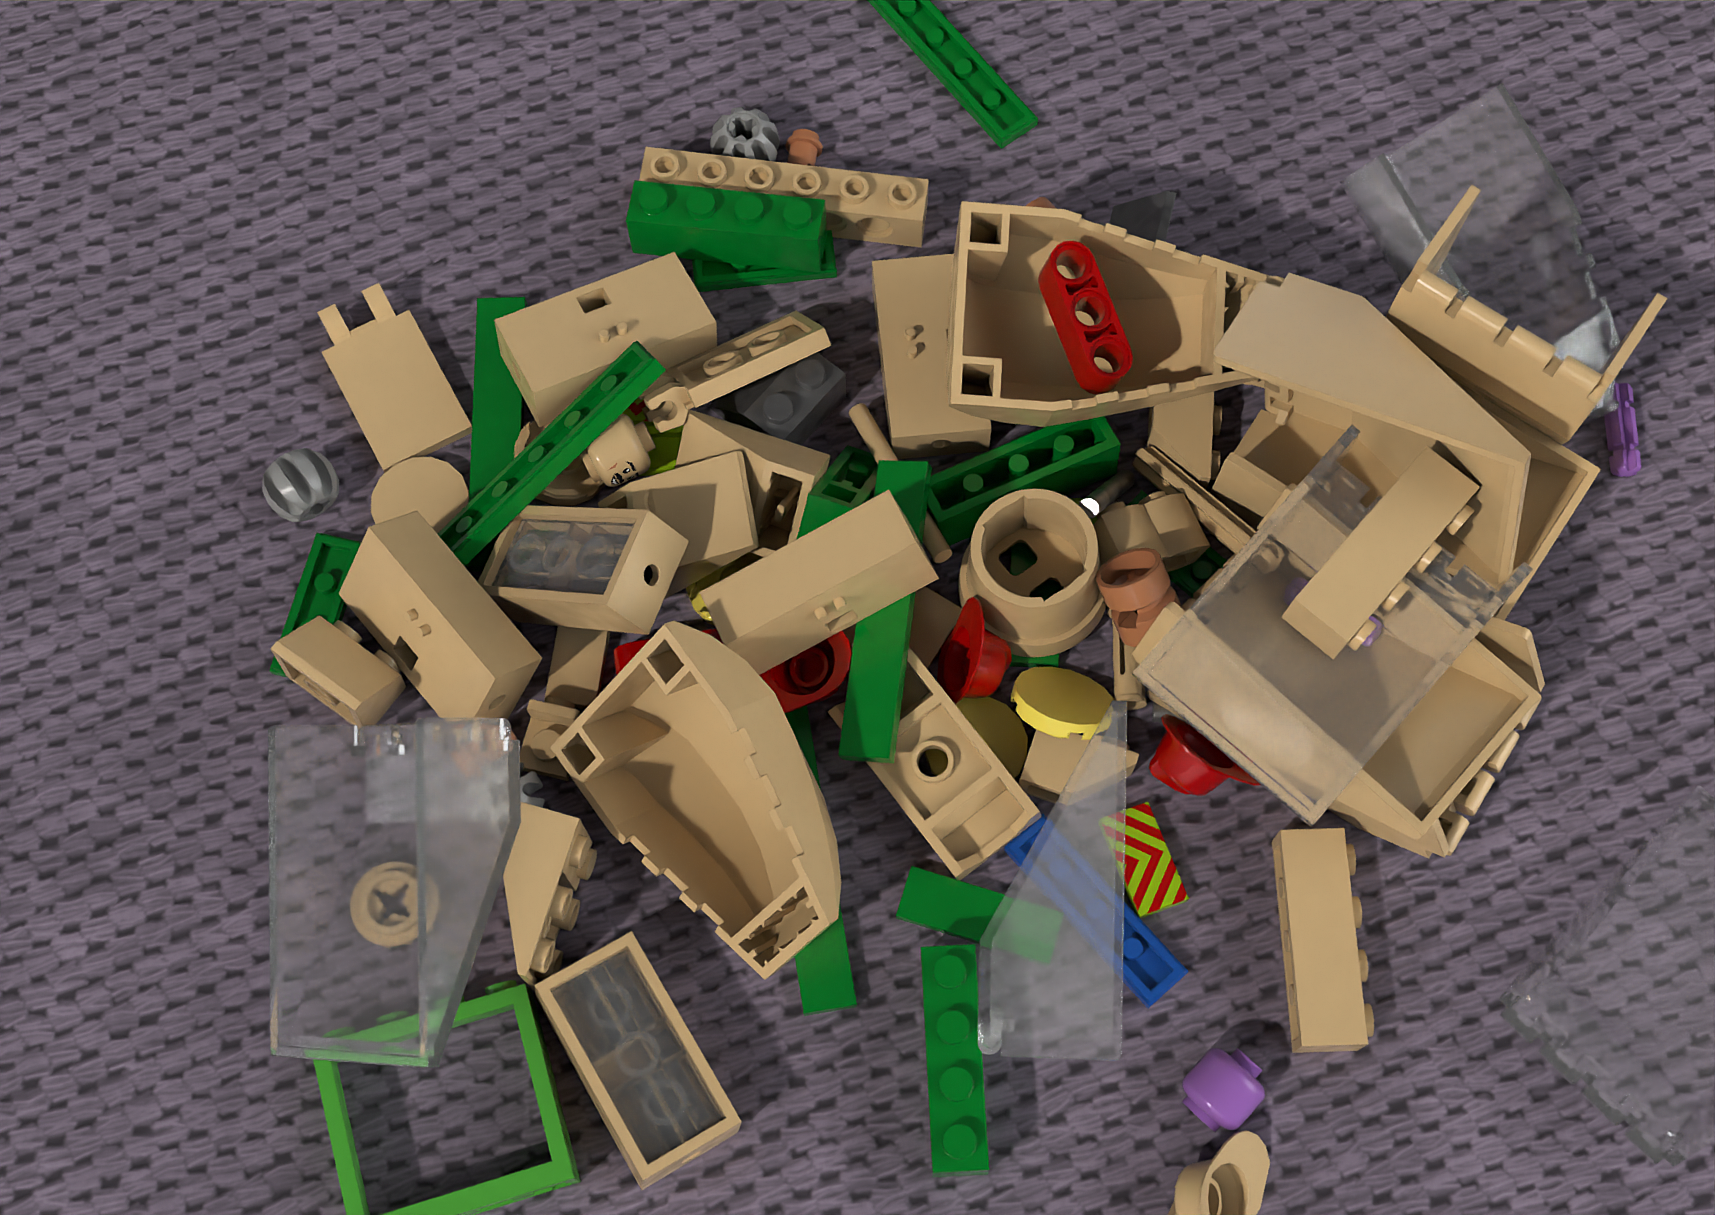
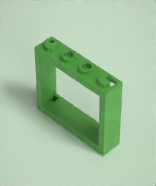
(493, 1193)

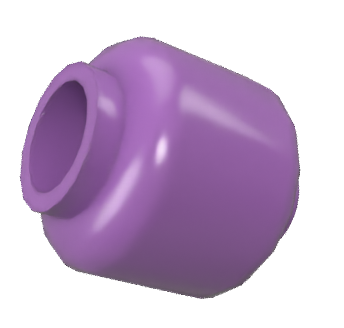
(1223, 1089)

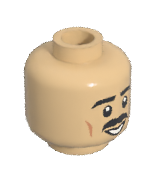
(619, 452)

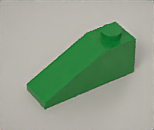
(841, 488)

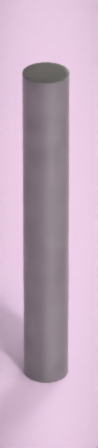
(1107, 493)

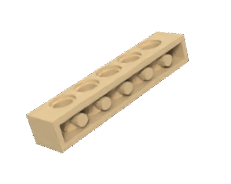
(856, 202)

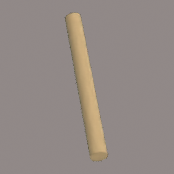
(881, 450)

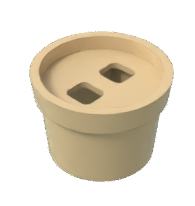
(1065, 552)

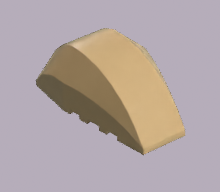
(1005, 347)
(712, 791)

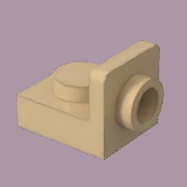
(546, 725)

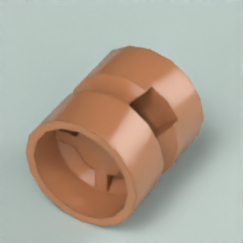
(1136, 591)

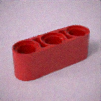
(1089, 295)

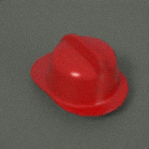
(972, 657)
(811, 674)
(1191, 761)

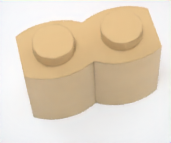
(1154, 523)

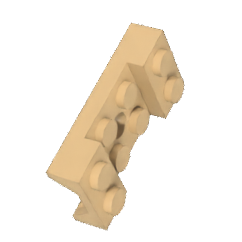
(969, 806)

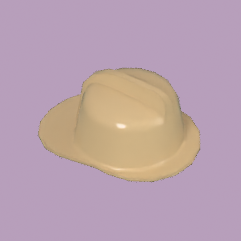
(1227, 1183)

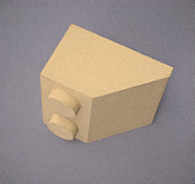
(339, 670)

